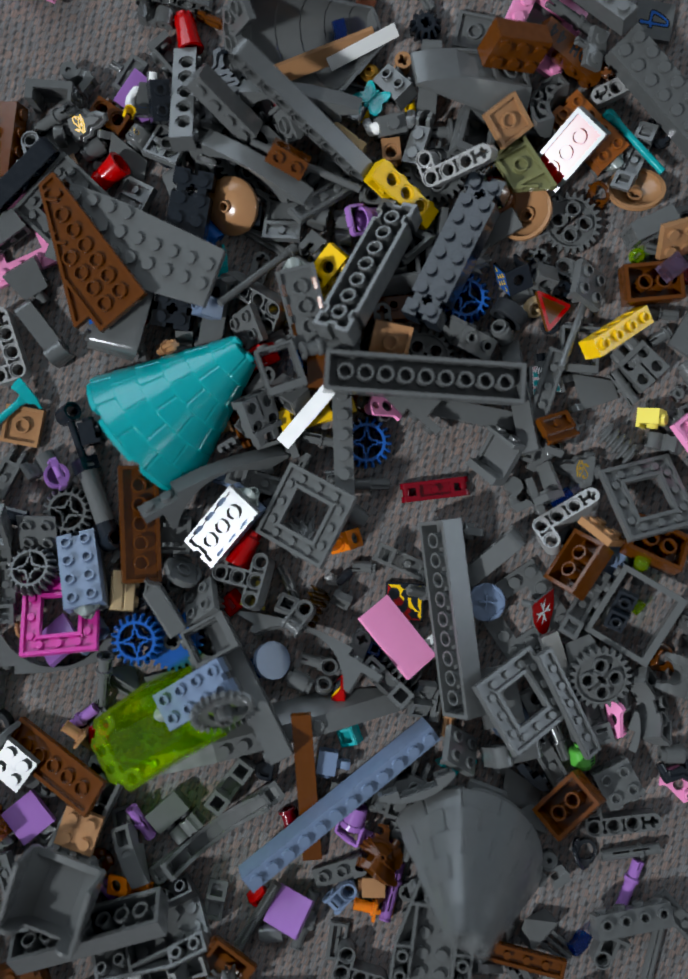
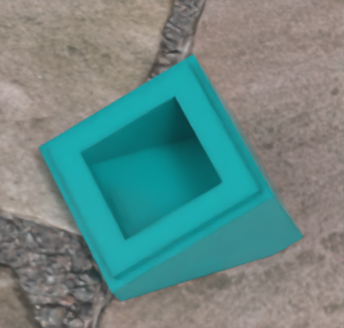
(350, 736)

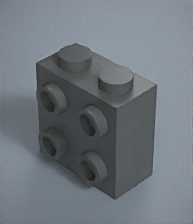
(617, 782)

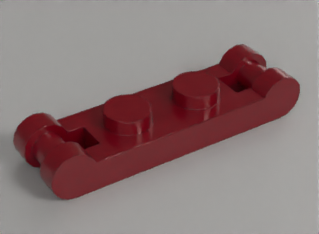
(434, 489)

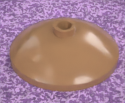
(645, 194)
(240, 202)
(539, 206)

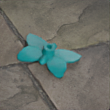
(373, 98)

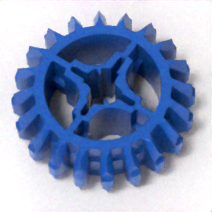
(472, 301)
(375, 443)
(137, 632)

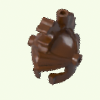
(382, 857)

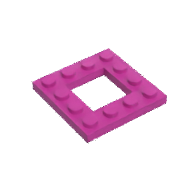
(35, 644)

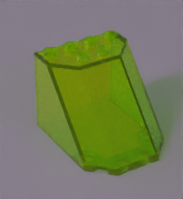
(139, 748)

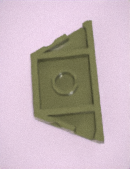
(523, 168)

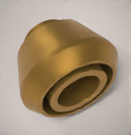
(367, 74)

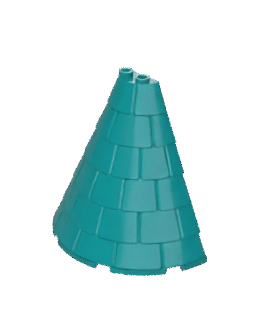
(172, 406)

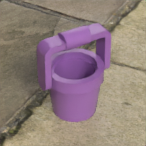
(362, 218)
(56, 475)
(354, 824)

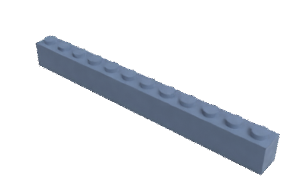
(337, 804)

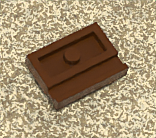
(557, 427)

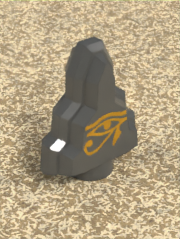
(83, 124)
(579, 469)

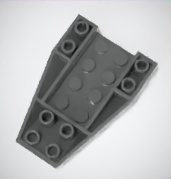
(461, 77)
(186, 937)
(421, 947)

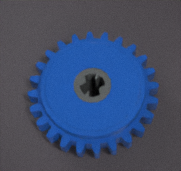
(174, 654)

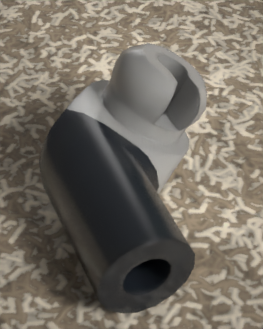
(338, 580)

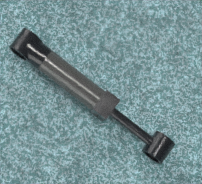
(88, 472)

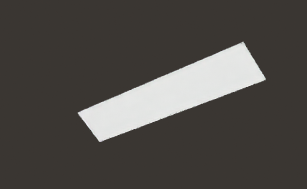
(362, 47)
(305, 417)

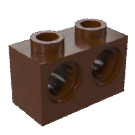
(114, 115)
(287, 159)

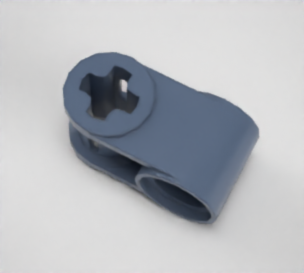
(339, 897)

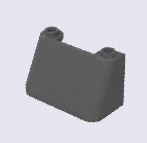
(124, 335)

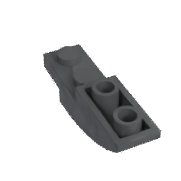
(128, 849)

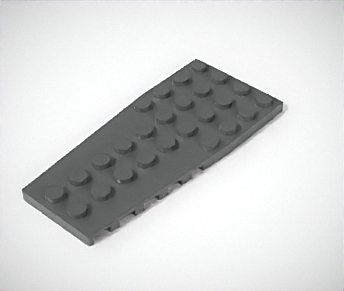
(154, 251)

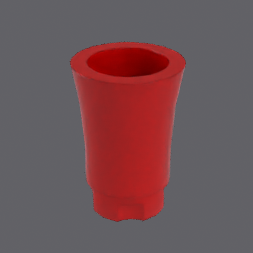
(187, 31)
(111, 171)
(244, 550)

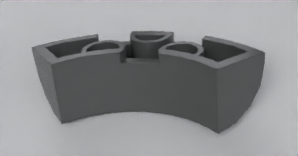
(546, 99)
(651, 706)

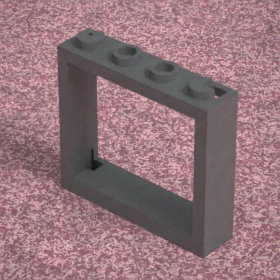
(661, 632)

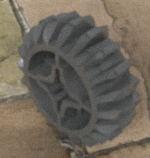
(71, 503)
(37, 576)

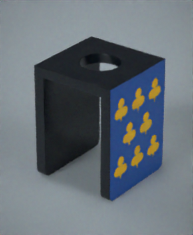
(506, 279)

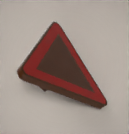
(551, 309)

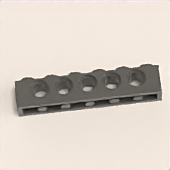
(184, 105)

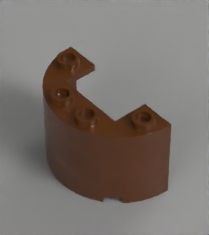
(224, 953)

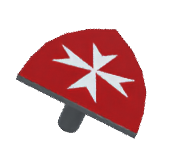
(541, 610)

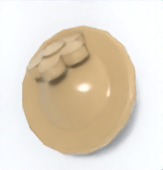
(531, 307)

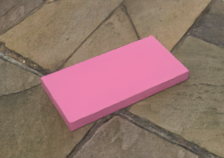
(397, 637)

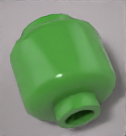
(577, 759)

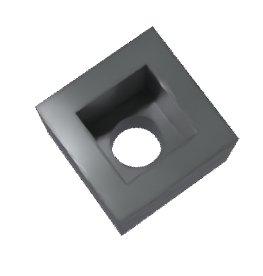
(285, 605)

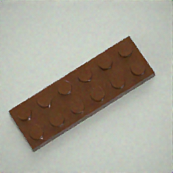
(138, 541)
(60, 769)

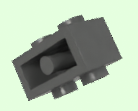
(393, 81)
(475, 342)

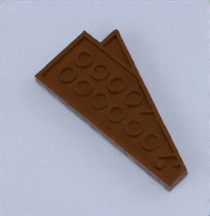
(91, 271)

